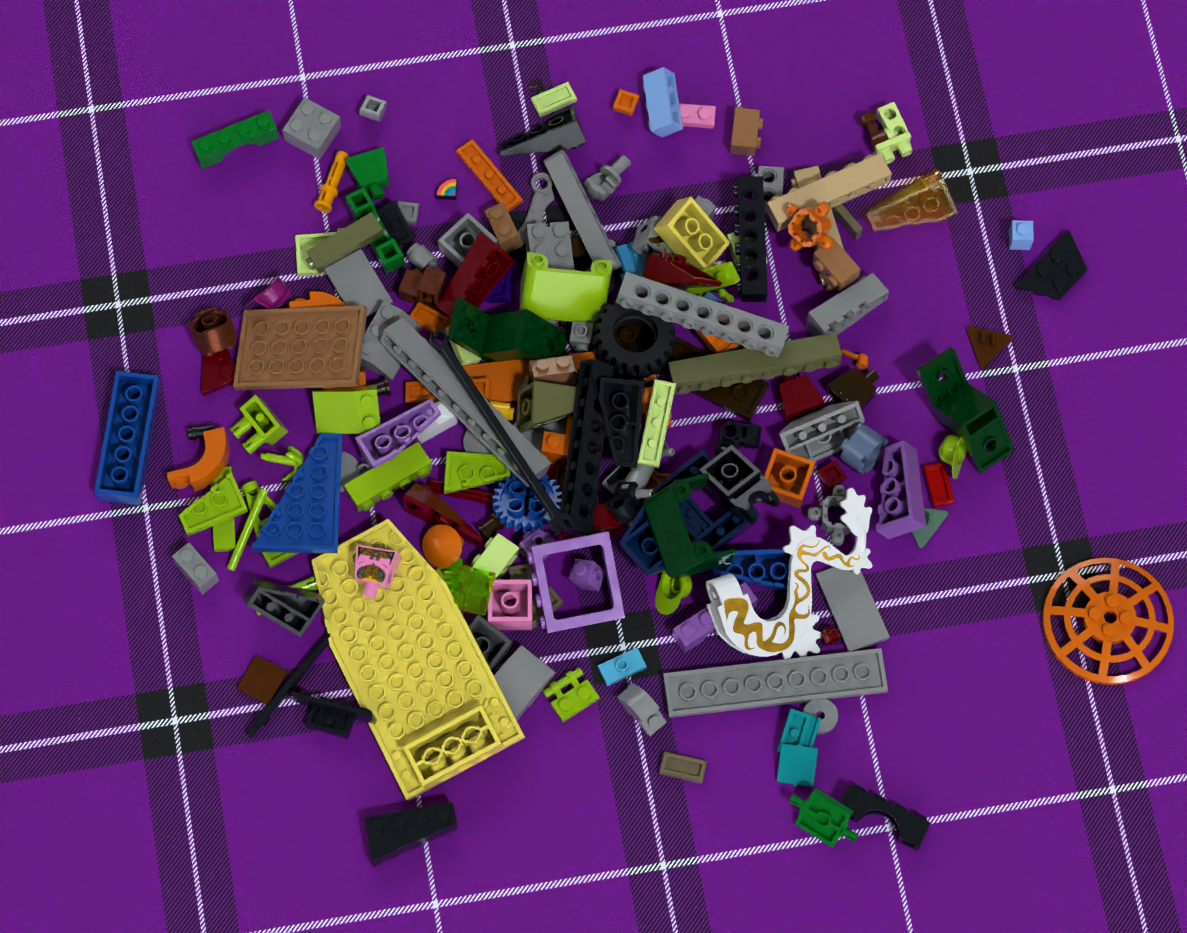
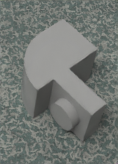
(643, 708)

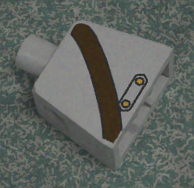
(648, 240)

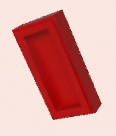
(938, 485)

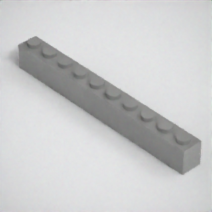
(442, 382)

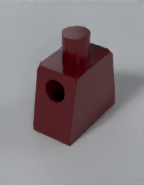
(798, 397)

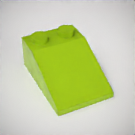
(346, 410)

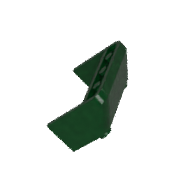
(671, 536)

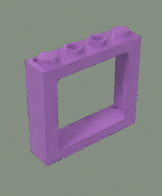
(535, 557)

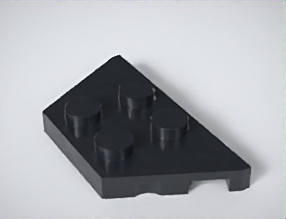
(1056, 270)

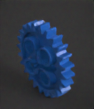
(511, 505)

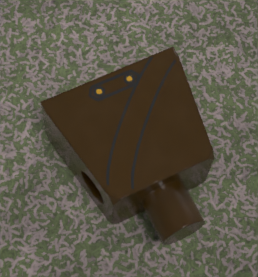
(853, 387)

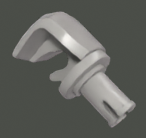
(604, 183)

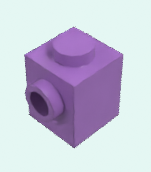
(587, 575)

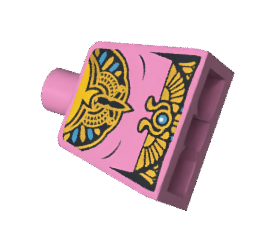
(375, 568)

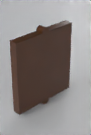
(262, 680)

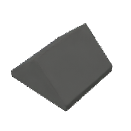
(491, 641)

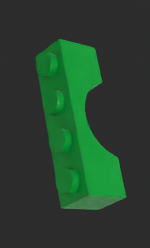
(255, 130)
(385, 247)

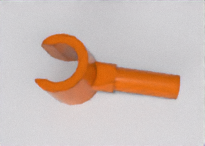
(862, 359)

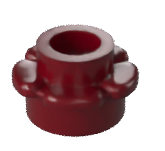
(830, 635)

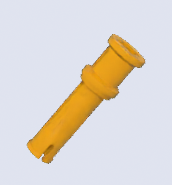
(329, 189)

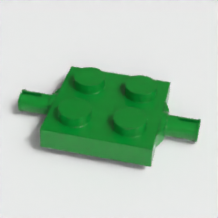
(824, 817)

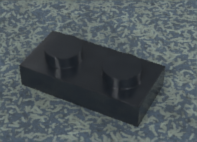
(396, 223)

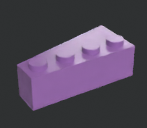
(901, 492)

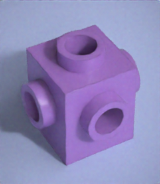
(531, 538)

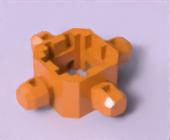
(817, 213)

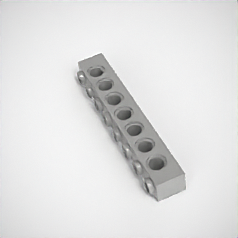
(712, 310)

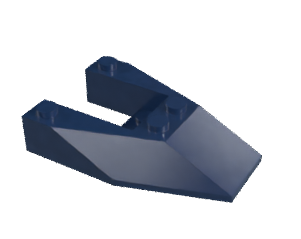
(639, 540)

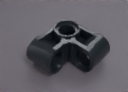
(745, 436)

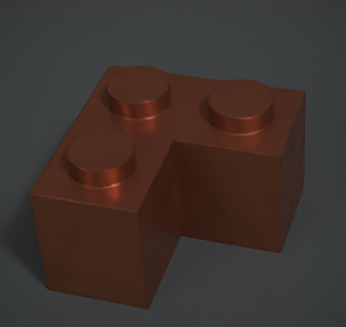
(424, 286)

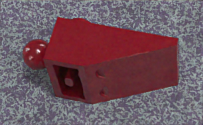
(676, 272)

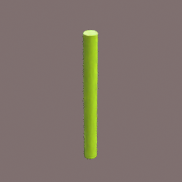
(247, 529)

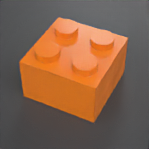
(789, 476)

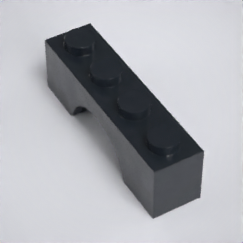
(909, 827)

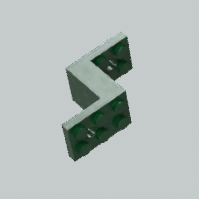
(505, 334)
(965, 410)

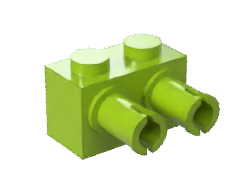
(262, 418)

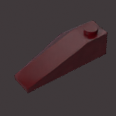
(431, 508)

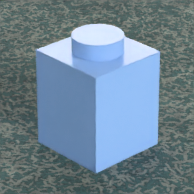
(1021, 235)

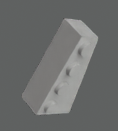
(847, 306)

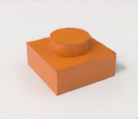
(626, 102)

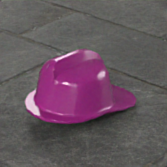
(273, 296)

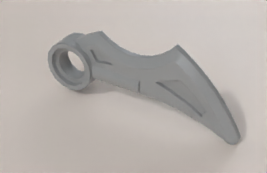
(539, 202)

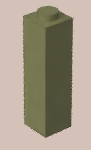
(344, 242)

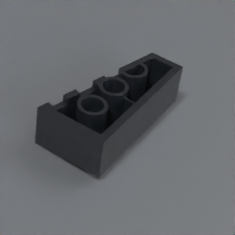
(407, 830)

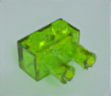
(473, 589)

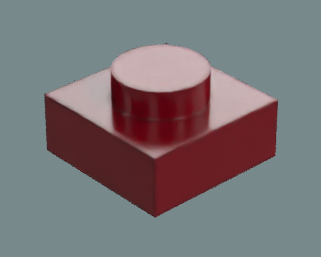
(832, 475)

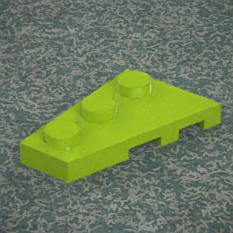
(472, 470)
(215, 507)

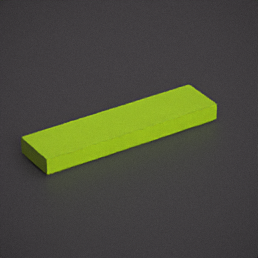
(224, 533)

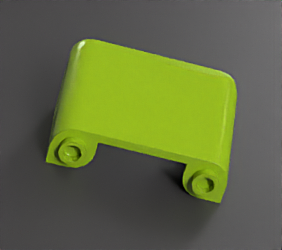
(563, 292)

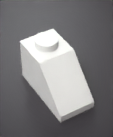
(442, 423)

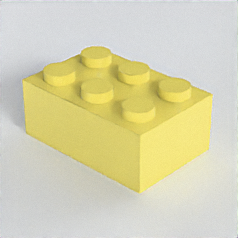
(692, 233)

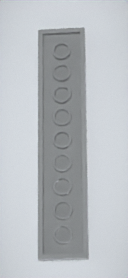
(775, 682)

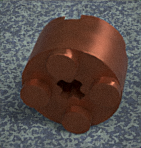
(213, 331)

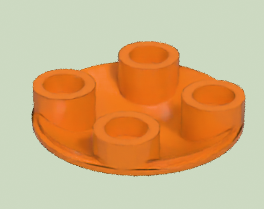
(442, 546)

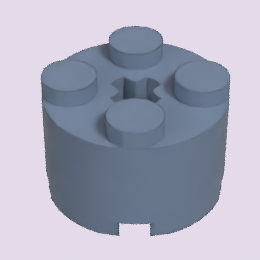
(863, 448)

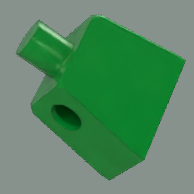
(370, 172)

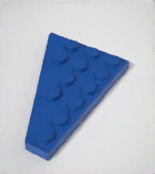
(310, 508)

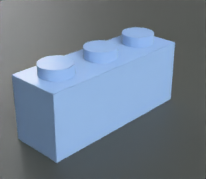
(662, 102)

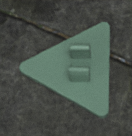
(933, 520)

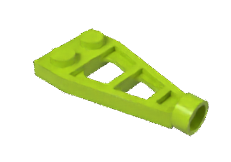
(271, 558)

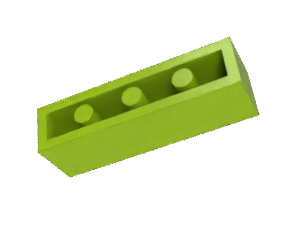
(387, 478)

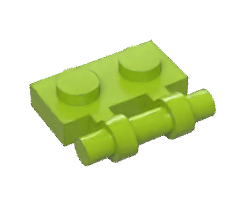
(574, 700)

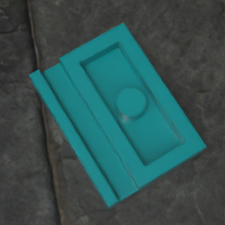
(800, 729)

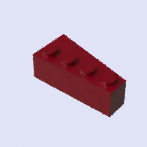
(477, 274)

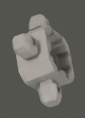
(836, 530)

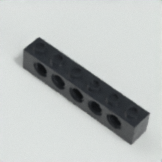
(751, 188)

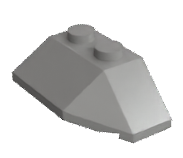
(822, 431)

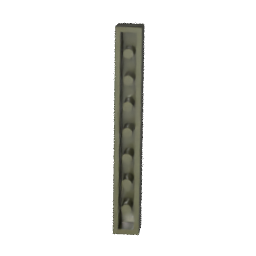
(749, 365)

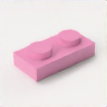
(697, 115)

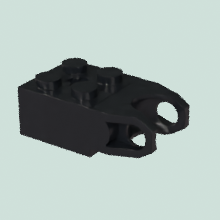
(738, 484)

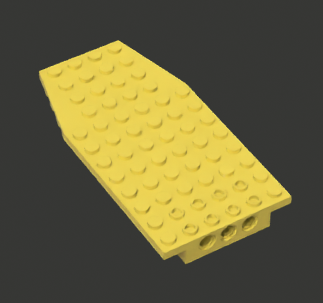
(413, 665)

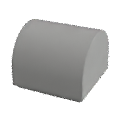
(373, 108)

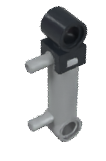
(632, 492)

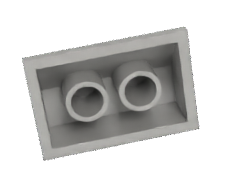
(374, 354)

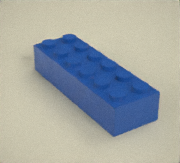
(128, 438)

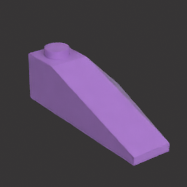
(394, 435)

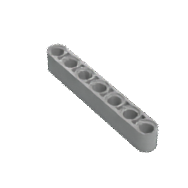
(580, 208)

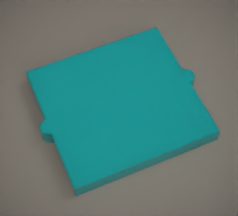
(797, 764)

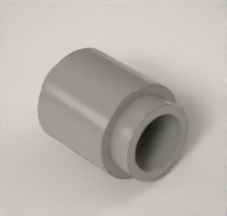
(421, 257)

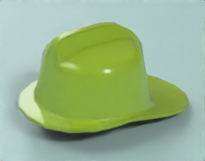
(953, 452)
(670, 593)

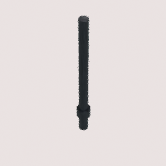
(264, 716)

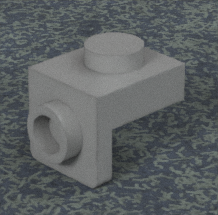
(581, 336)

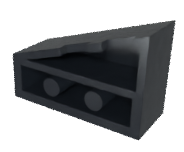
(284, 604)

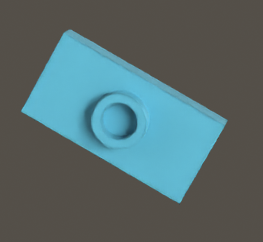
(622, 667)

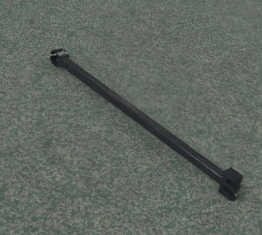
(555, 515)

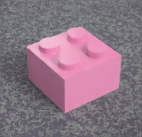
(511, 605)

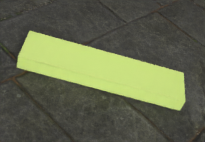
(656, 423)

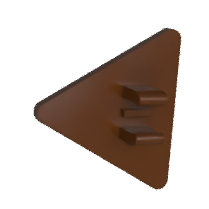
(986, 344)

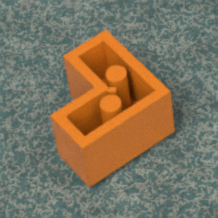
(556, 445)

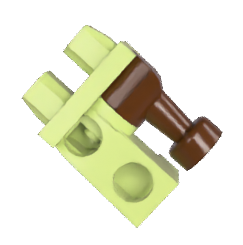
(894, 132)

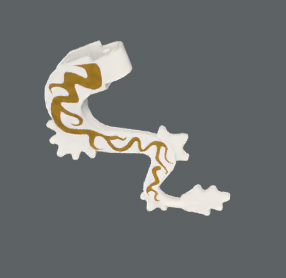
(793, 626)

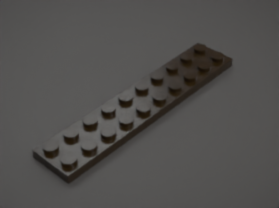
(738, 398)

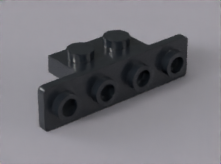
(330, 716)

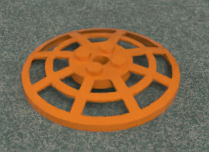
(1106, 632)

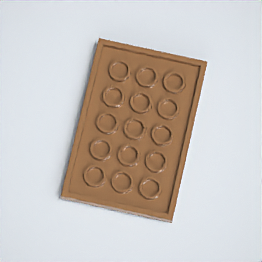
(300, 348)

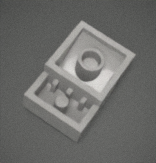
(523, 679)

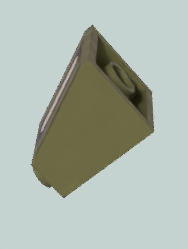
(543, 404)

